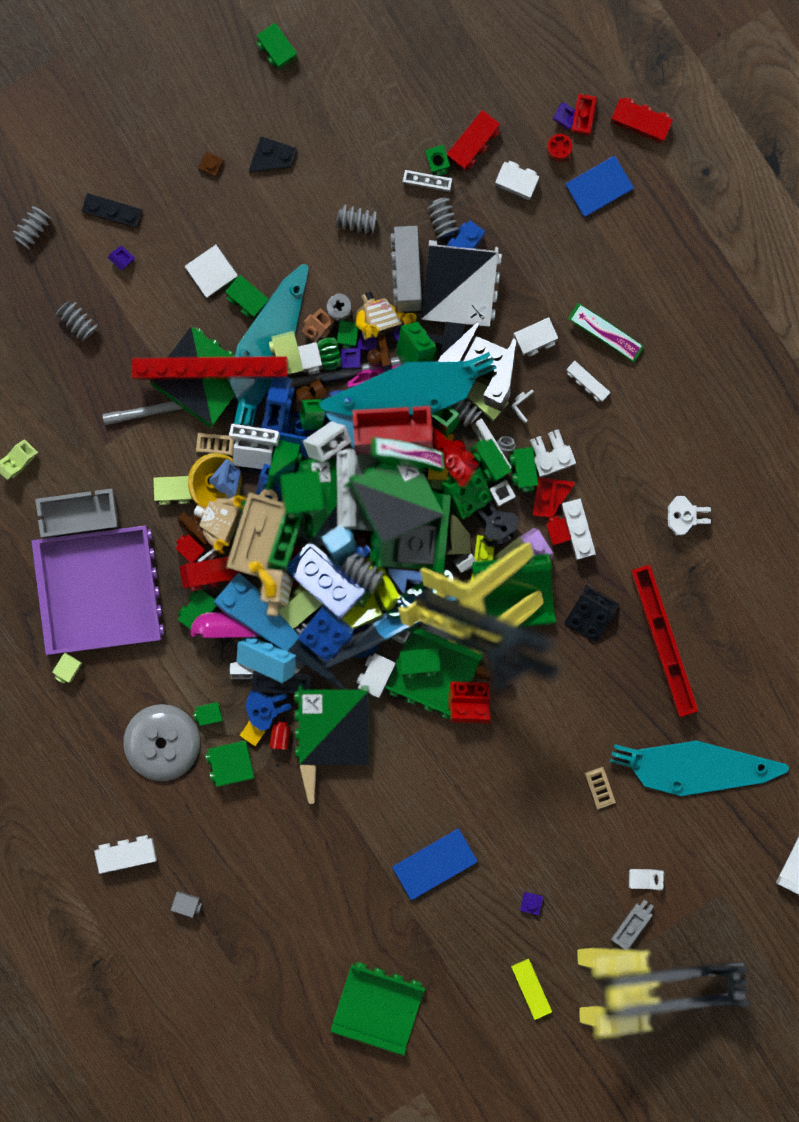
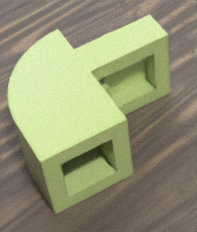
(17, 459)

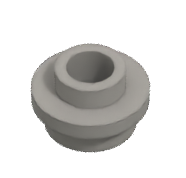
(506, 444)

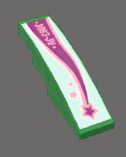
(605, 332)
(406, 453)

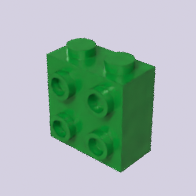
(415, 344)
(490, 461)
(525, 470)
(301, 493)
(468, 498)
(230, 763)

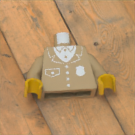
(220, 520)

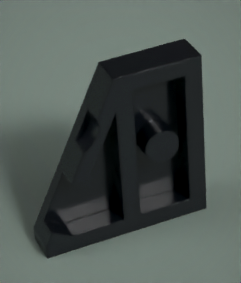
(272, 155)

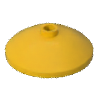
(198, 485)

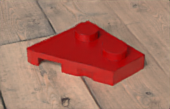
(550, 495)

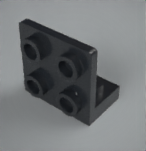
(591, 613)

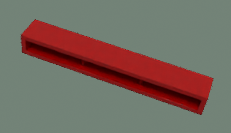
(209, 368)
(664, 640)

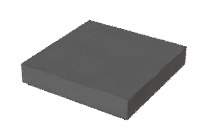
(417, 546)

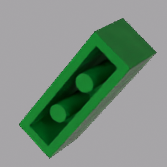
(284, 543)

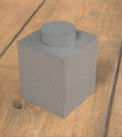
(186, 904)

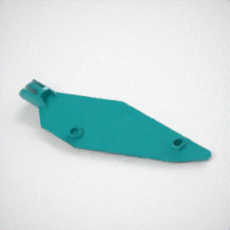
(276, 317)
(413, 385)
(696, 767)

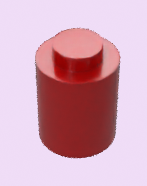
(280, 736)

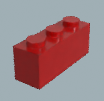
(641, 120)
(474, 141)
(207, 573)

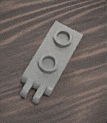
(632, 925)

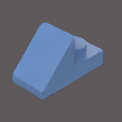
(226, 478)
(401, 575)

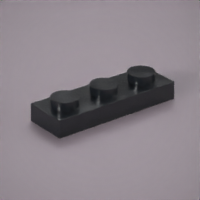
(111, 210)
(263, 683)

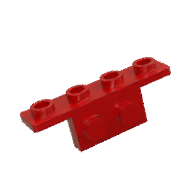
(456, 457)

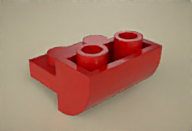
(469, 702)

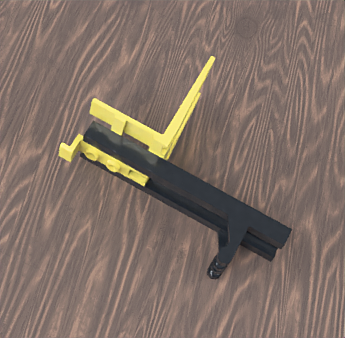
(473, 628)
(631, 993)

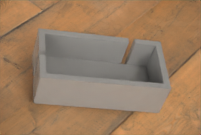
(407, 273)
(77, 513)

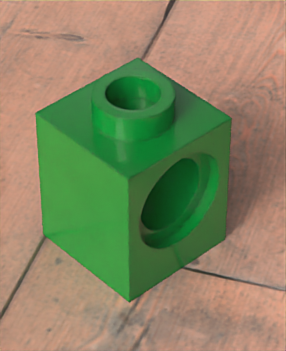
(435, 152)
(347, 335)
(311, 414)
(208, 714)

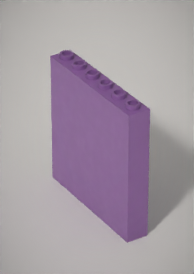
(97, 590)

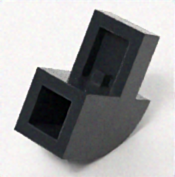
(452, 334)

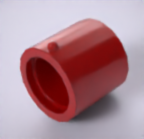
(559, 147)

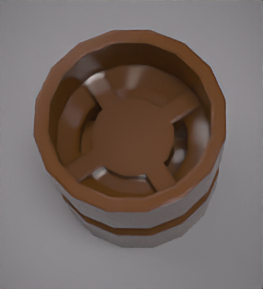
(317, 386)

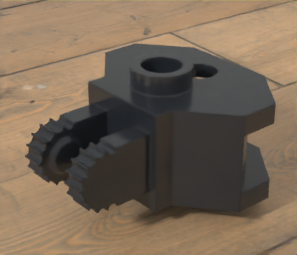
(498, 527)

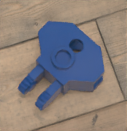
(266, 708)

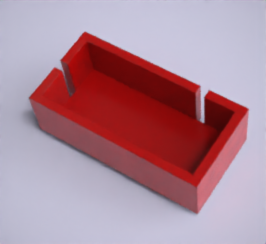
(391, 424)

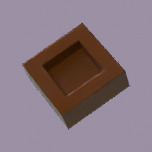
(210, 164)

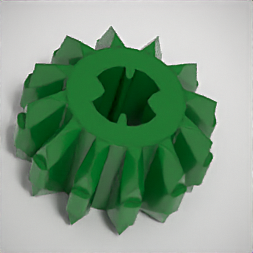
(329, 353)

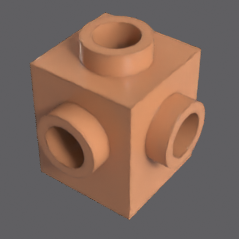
(317, 325)

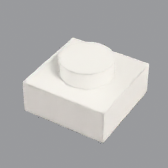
(464, 562)

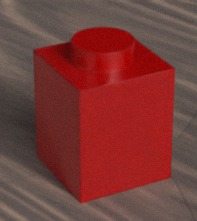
(557, 530)
(189, 548)

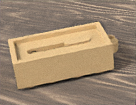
(256, 532)

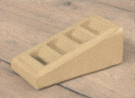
(200, 444)
(595, 772)
(309, 778)

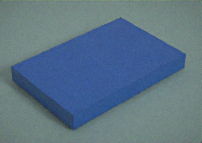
(599, 186)

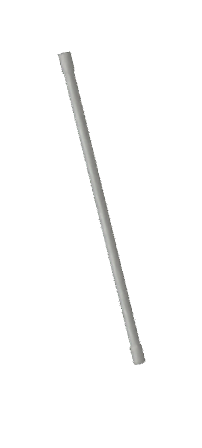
(119, 416)

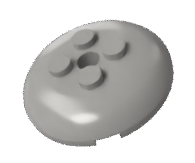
(177, 730)

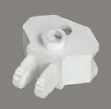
(686, 514)

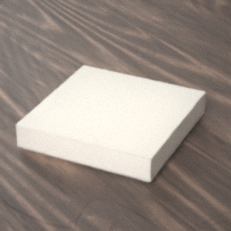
(211, 271)

